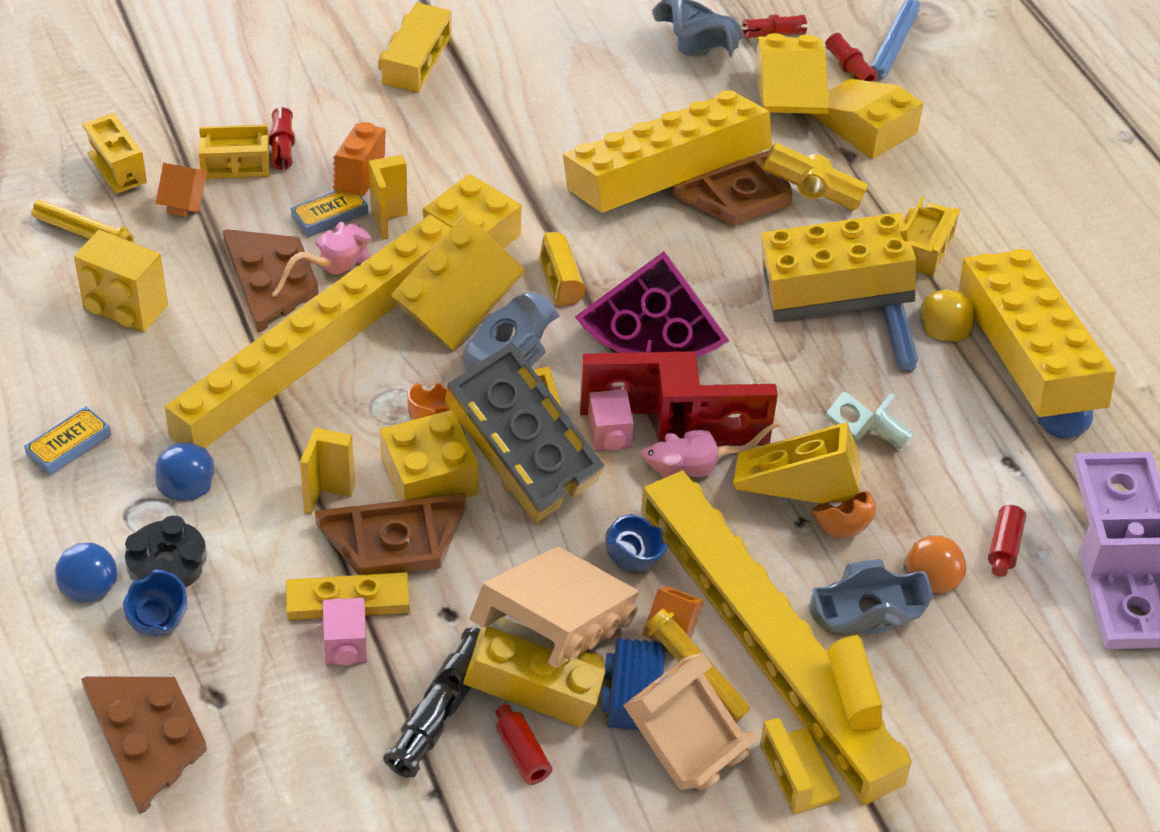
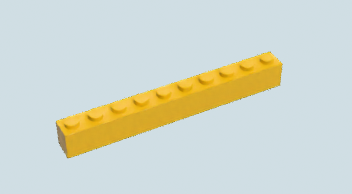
(299, 341)
(772, 635)

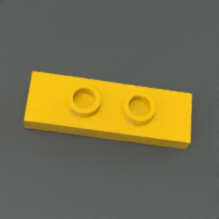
(381, 592)

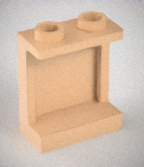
(689, 725)

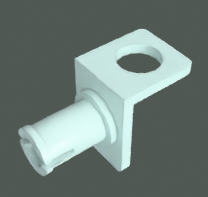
(879, 421)

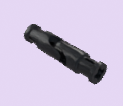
(427, 719)

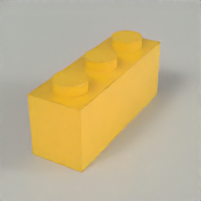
(416, 47)

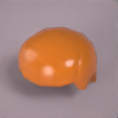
(426, 402)
(848, 518)
(940, 560)

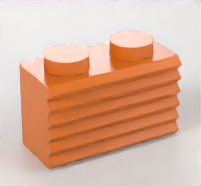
(352, 158)

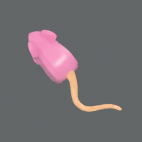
(338, 251)
(694, 453)

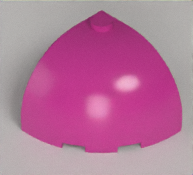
(653, 314)

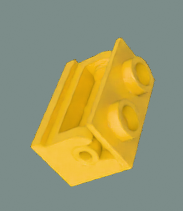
(234, 151)
(115, 153)
(930, 233)

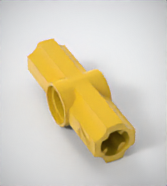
(827, 181)

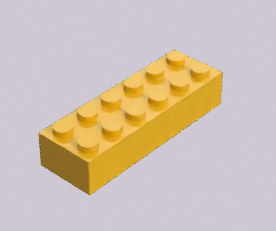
(667, 150)
(1037, 333)

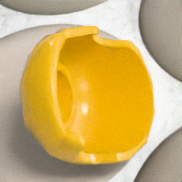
(947, 315)

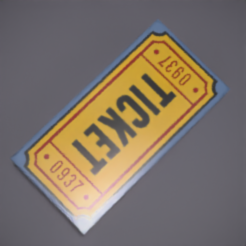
(328, 211)
(67, 440)

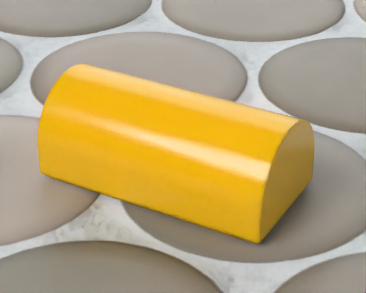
(560, 269)
(856, 683)

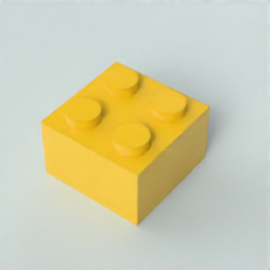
(482, 205)
(121, 280)
(429, 458)

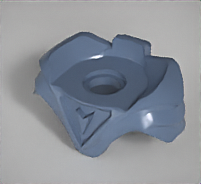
(698, 26)
(528, 315)
(899, 599)

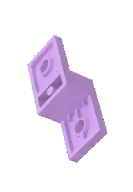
(1122, 545)

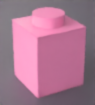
(610, 420)
(344, 631)

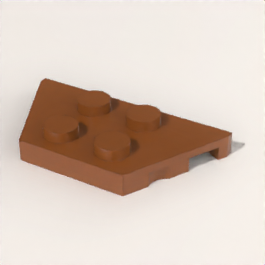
(736, 191)
(259, 266)
(394, 534)
(146, 730)

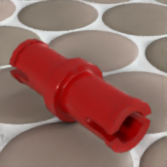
(774, 25)
(850, 58)
(281, 138)

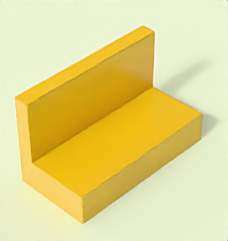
(388, 191)
(327, 466)
(797, 767)

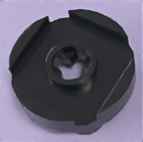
(166, 536)

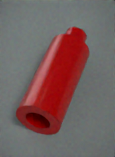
(1006, 539)
(522, 745)

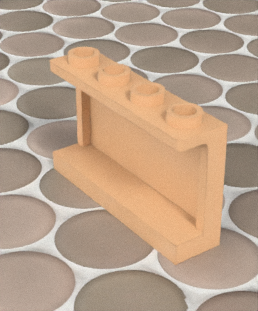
(560, 600)

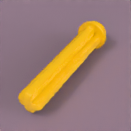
(75, 222)
(681, 646)

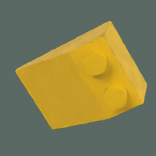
(792, 74)
(872, 115)
(805, 467)

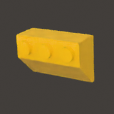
(458, 283)
(515, 667)

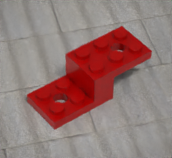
(671, 390)

